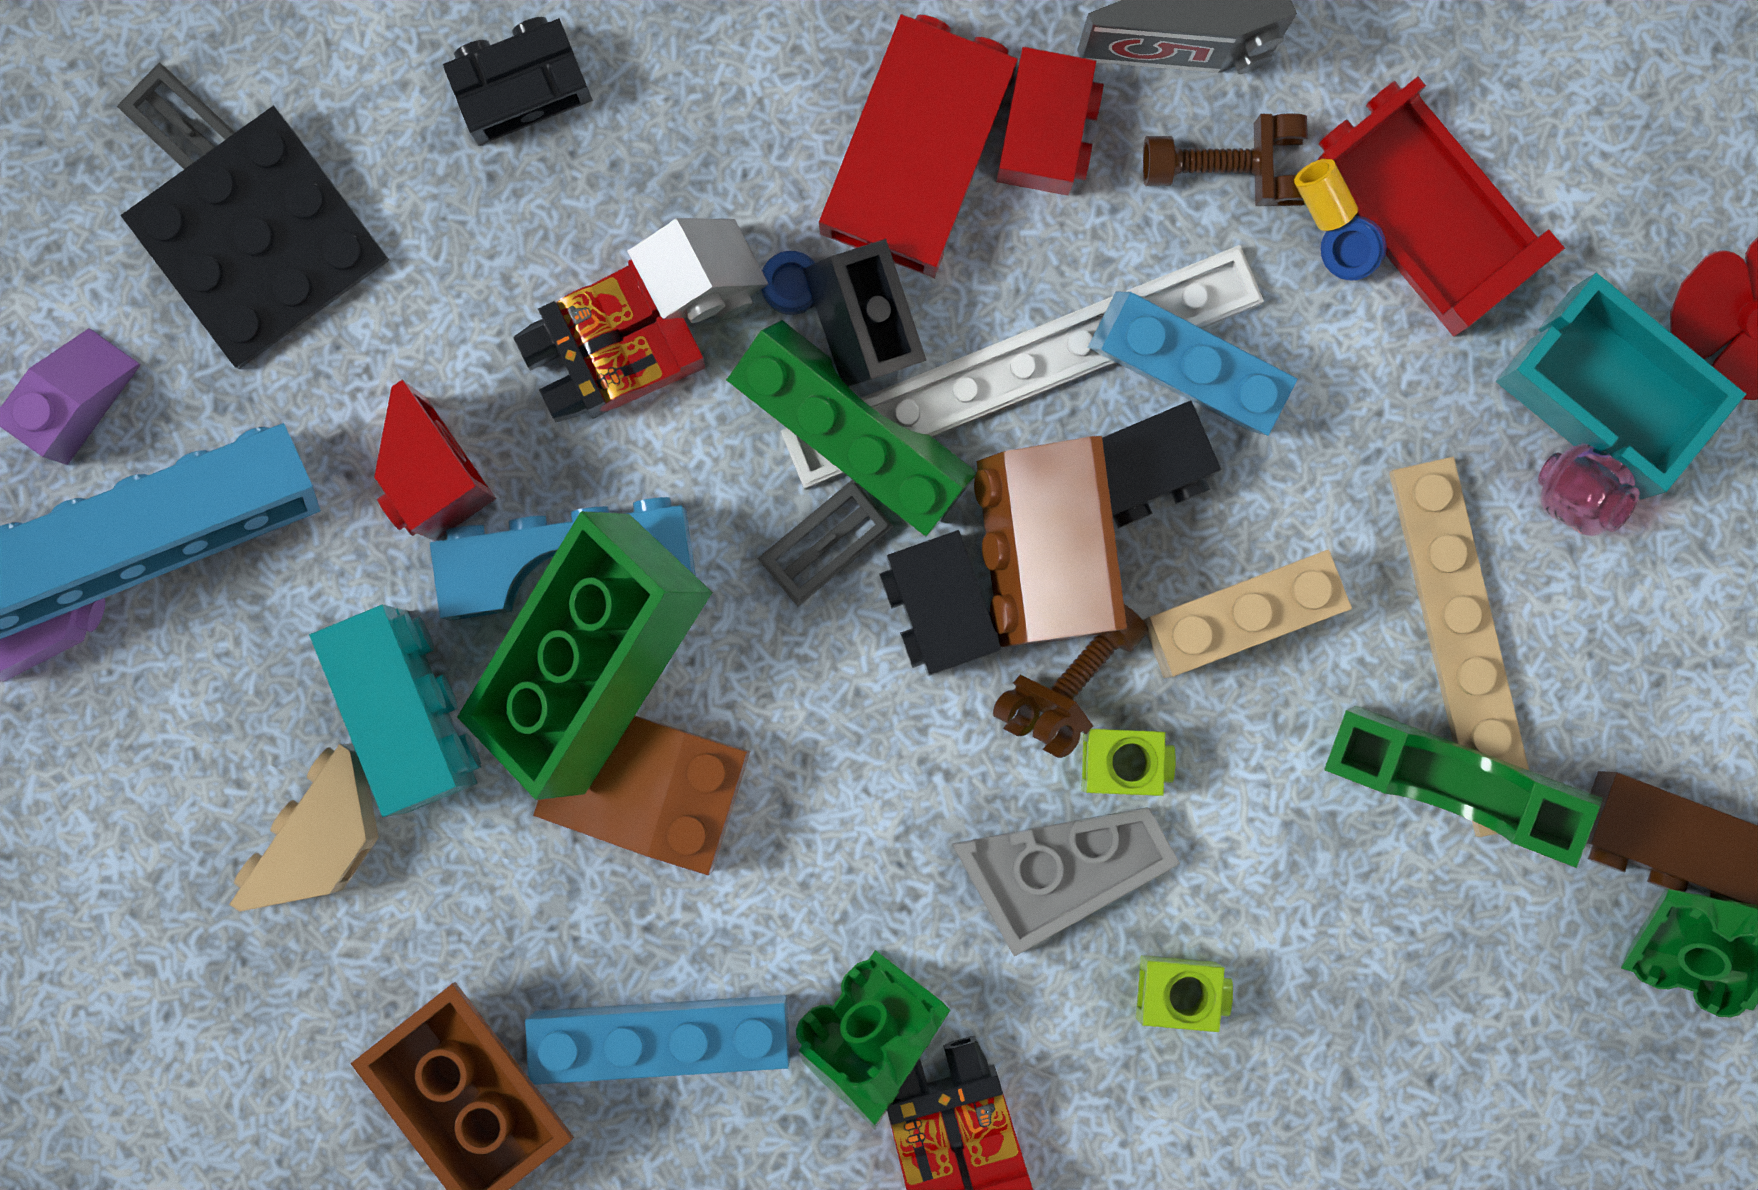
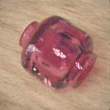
(1587, 490)

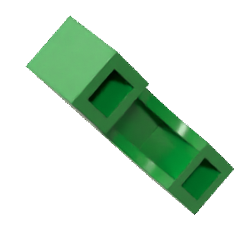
(807, 396)
(1484, 789)

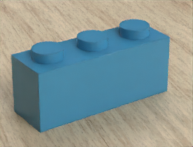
(1192, 362)

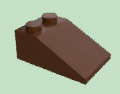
(658, 796)

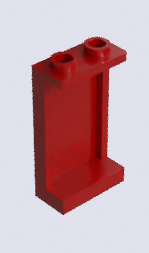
(918, 142)
(1436, 208)

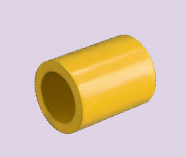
(1326, 194)

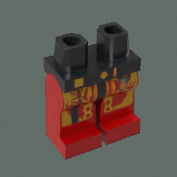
(610, 346)
(956, 1114)

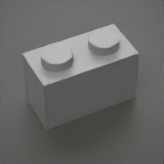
(699, 269)

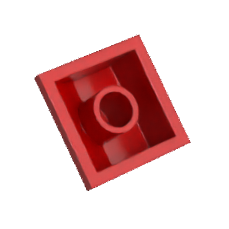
(424, 469)

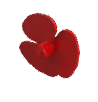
(1715, 307)

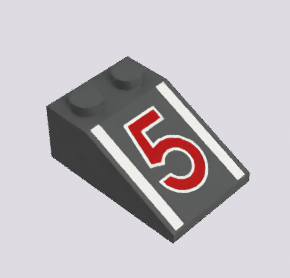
(1187, 33)

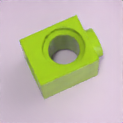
(1098, 769)
(1154, 987)

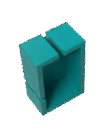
(1621, 385)
(396, 708)

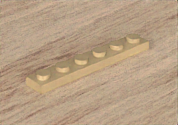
(1457, 612)

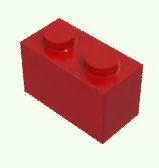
(1048, 120)

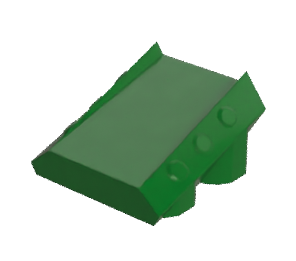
(1702, 948)
(870, 1035)

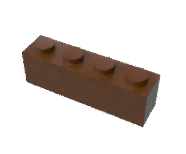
(1673, 840)

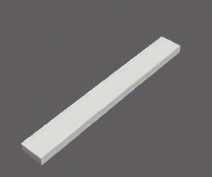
(1039, 358)

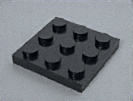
(255, 237)

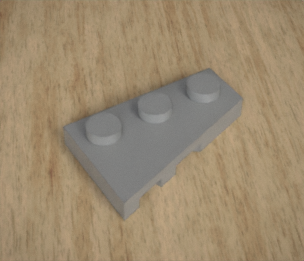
(1063, 871)

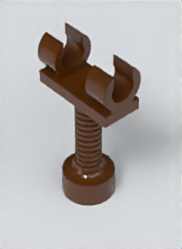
(1164, 160)
(1057, 703)

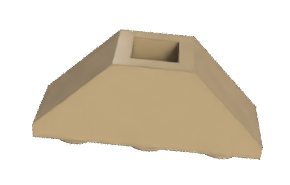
(317, 839)

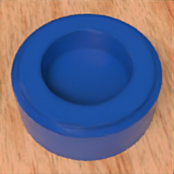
(1354, 249)
(787, 283)

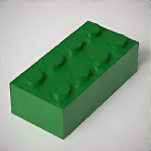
(583, 654)

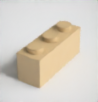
(1247, 614)

